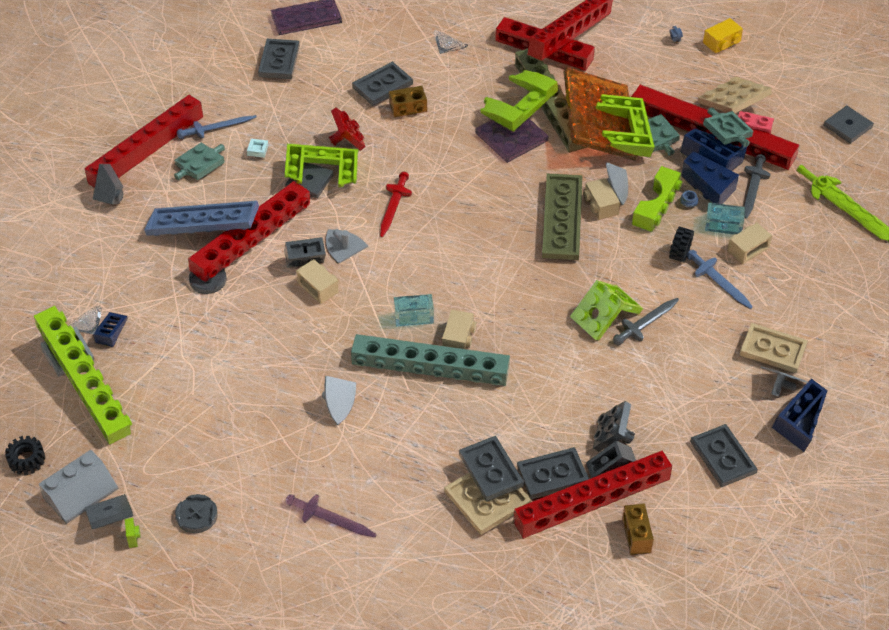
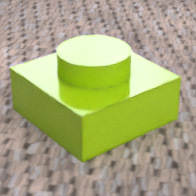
(132, 532)

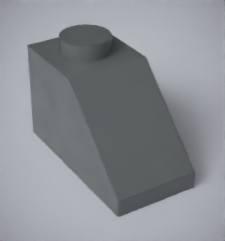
(108, 186)
(610, 458)

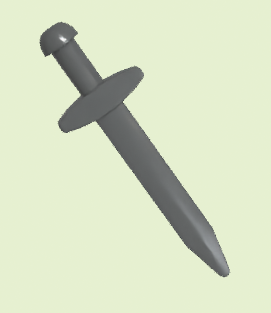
(756, 173)
(633, 329)

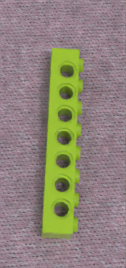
(111, 429)

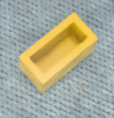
(722, 35)

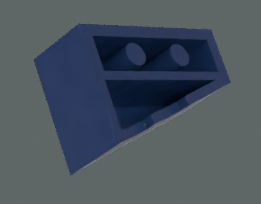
(705, 144)
(709, 177)
(801, 415)

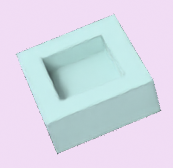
(257, 148)

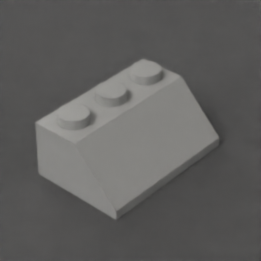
(78, 486)

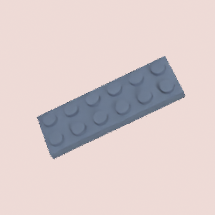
(202, 218)

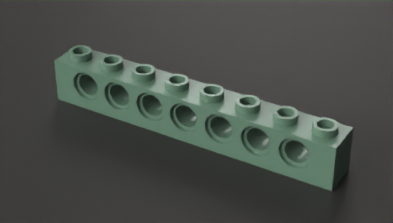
(430, 359)

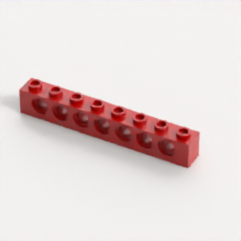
(568, 27)
(236, 242)
(592, 494)

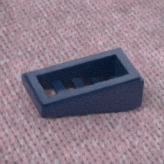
(110, 339)

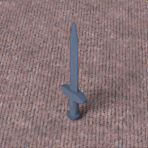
(199, 129)
(707, 268)

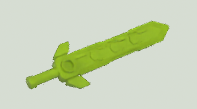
(827, 187)

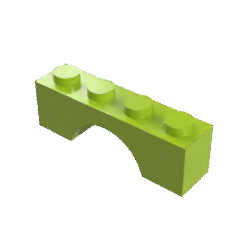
(649, 213)

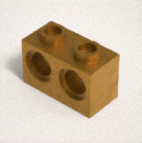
(408, 101)
(637, 529)

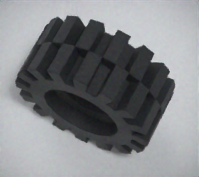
(681, 244)
(20, 447)

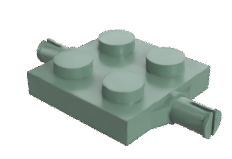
(728, 127)
(663, 134)
(199, 161)

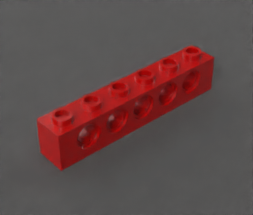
(518, 35)

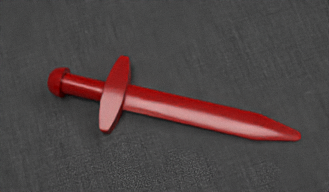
(398, 190)

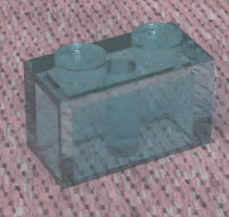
(724, 218)
(413, 310)

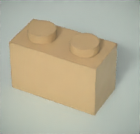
(601, 198)
(749, 243)
(317, 281)
(459, 330)

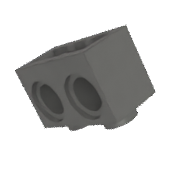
(303, 251)

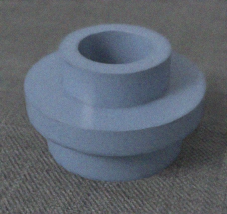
(676, 34)
(689, 199)

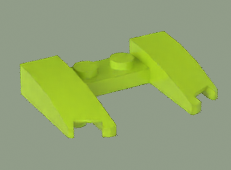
(541, 90)
(640, 140)
(345, 158)

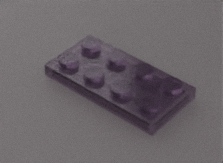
(306, 16)

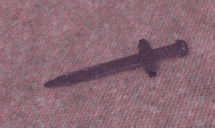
(312, 508)

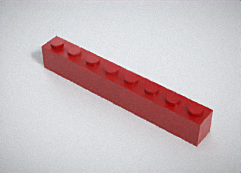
(148, 138)

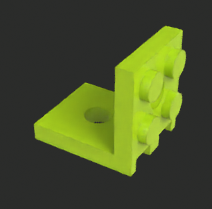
(609, 301)

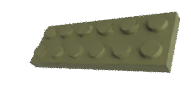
(562, 217)

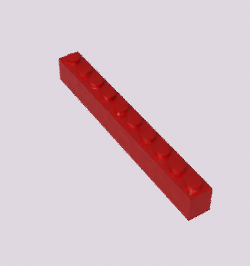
(689, 116)

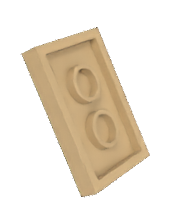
(773, 348)

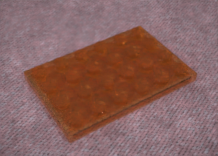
(585, 120)

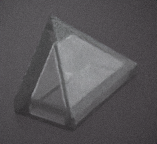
(447, 43)
(89, 321)

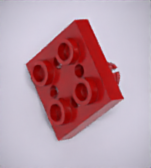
(347, 130)

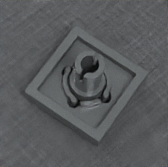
(613, 427)

